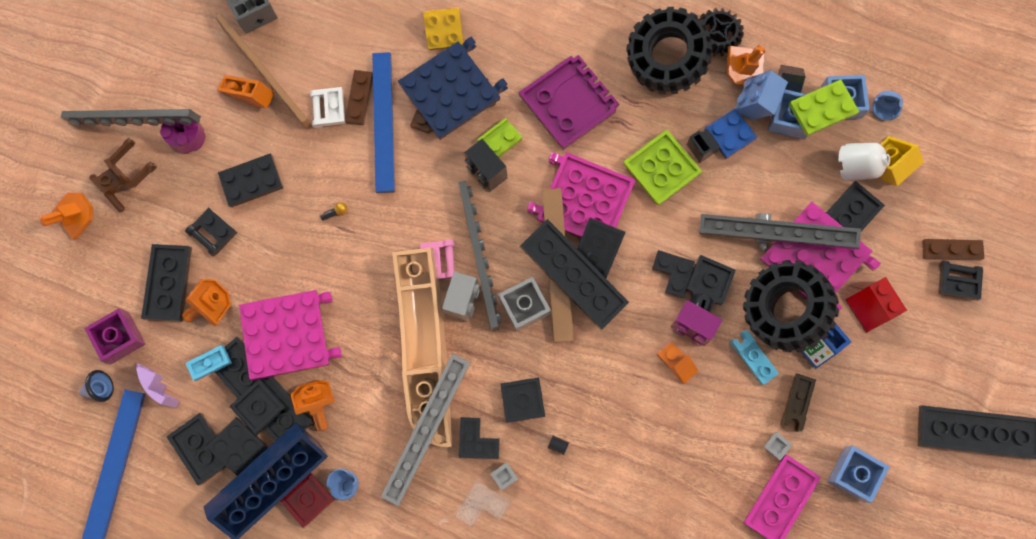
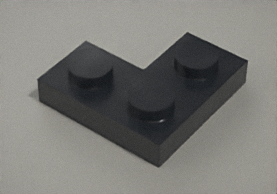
(678, 269)
(472, 445)

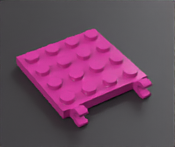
(586, 193)
(833, 262)
(285, 335)

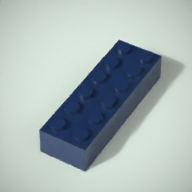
(265, 482)

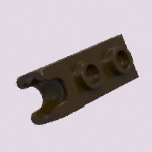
(798, 402)

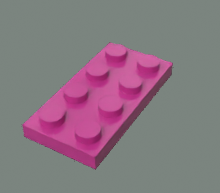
(782, 499)

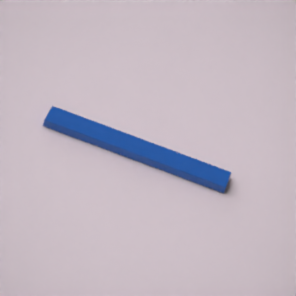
(383, 123)
(114, 465)

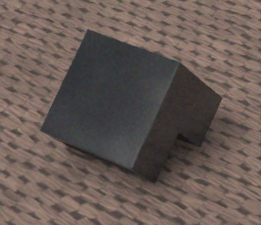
(794, 76)
(703, 145)

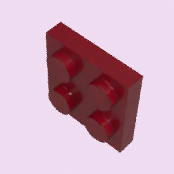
(307, 500)

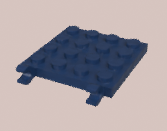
(451, 89)

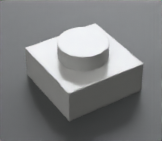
(777, 446)
(504, 476)

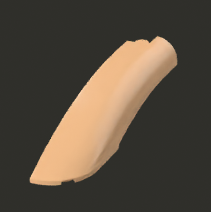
(421, 334)

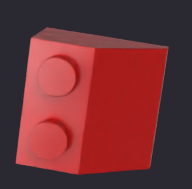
(876, 304)

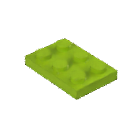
(823, 107)

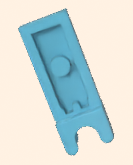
(754, 358)

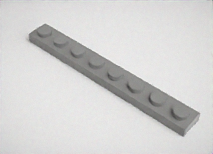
(425, 429)

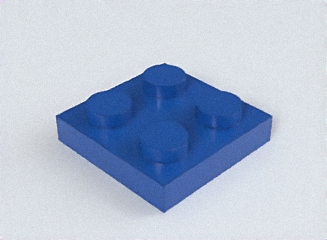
(731, 133)

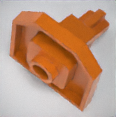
(744, 63)
(72, 212)
(209, 300)
(312, 398)

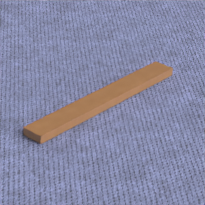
(264, 72)
(559, 300)

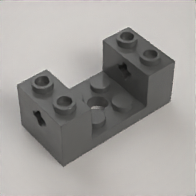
(252, 13)

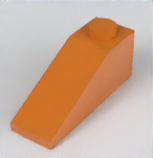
(246, 90)

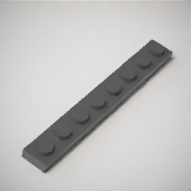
(136, 117)
(780, 231)
(482, 263)

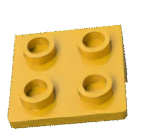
(443, 27)

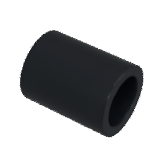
(558, 445)

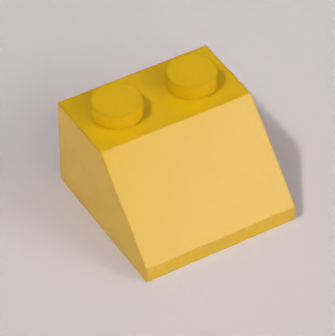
(904, 160)

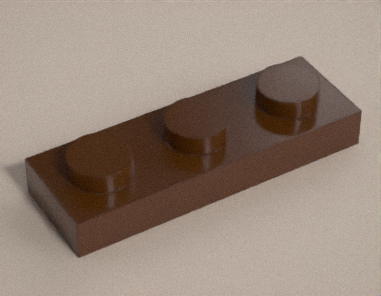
(359, 97)
(953, 249)

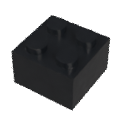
(485, 165)

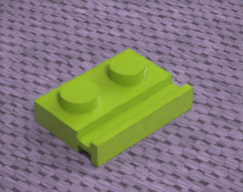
(501, 137)

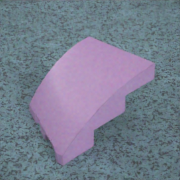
(151, 383)

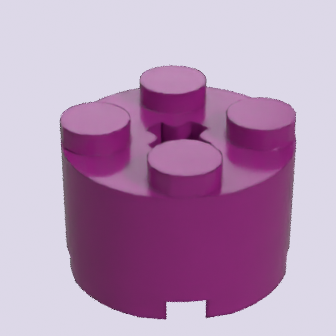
(183, 137)

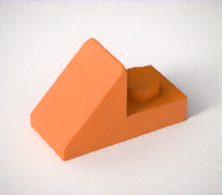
(677, 362)

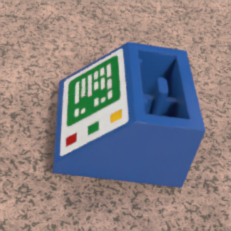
(827, 348)

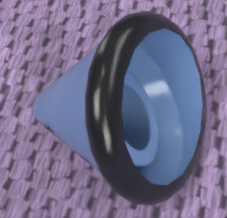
(97, 386)

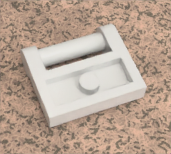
(333, 107)

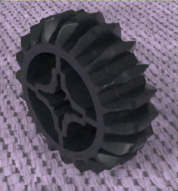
(721, 24)

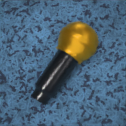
(340, 209)

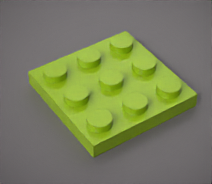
(662, 167)

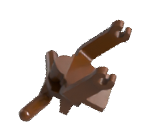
(114, 177)

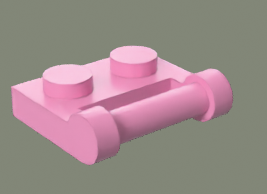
(448, 245)

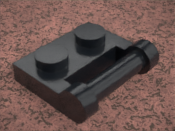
(216, 227)
(960, 286)

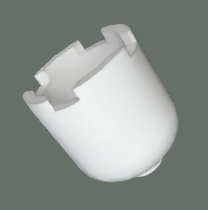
(863, 161)

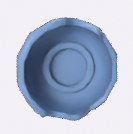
(887, 105)
(342, 484)

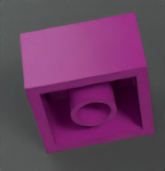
(696, 323)
(114, 336)

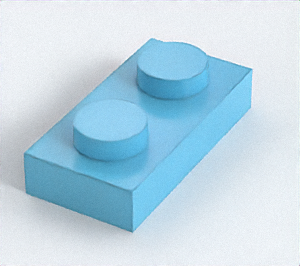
(208, 363)

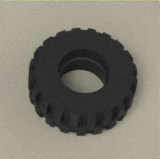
(664, 25)
(806, 329)

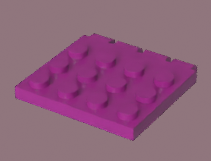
(569, 101)

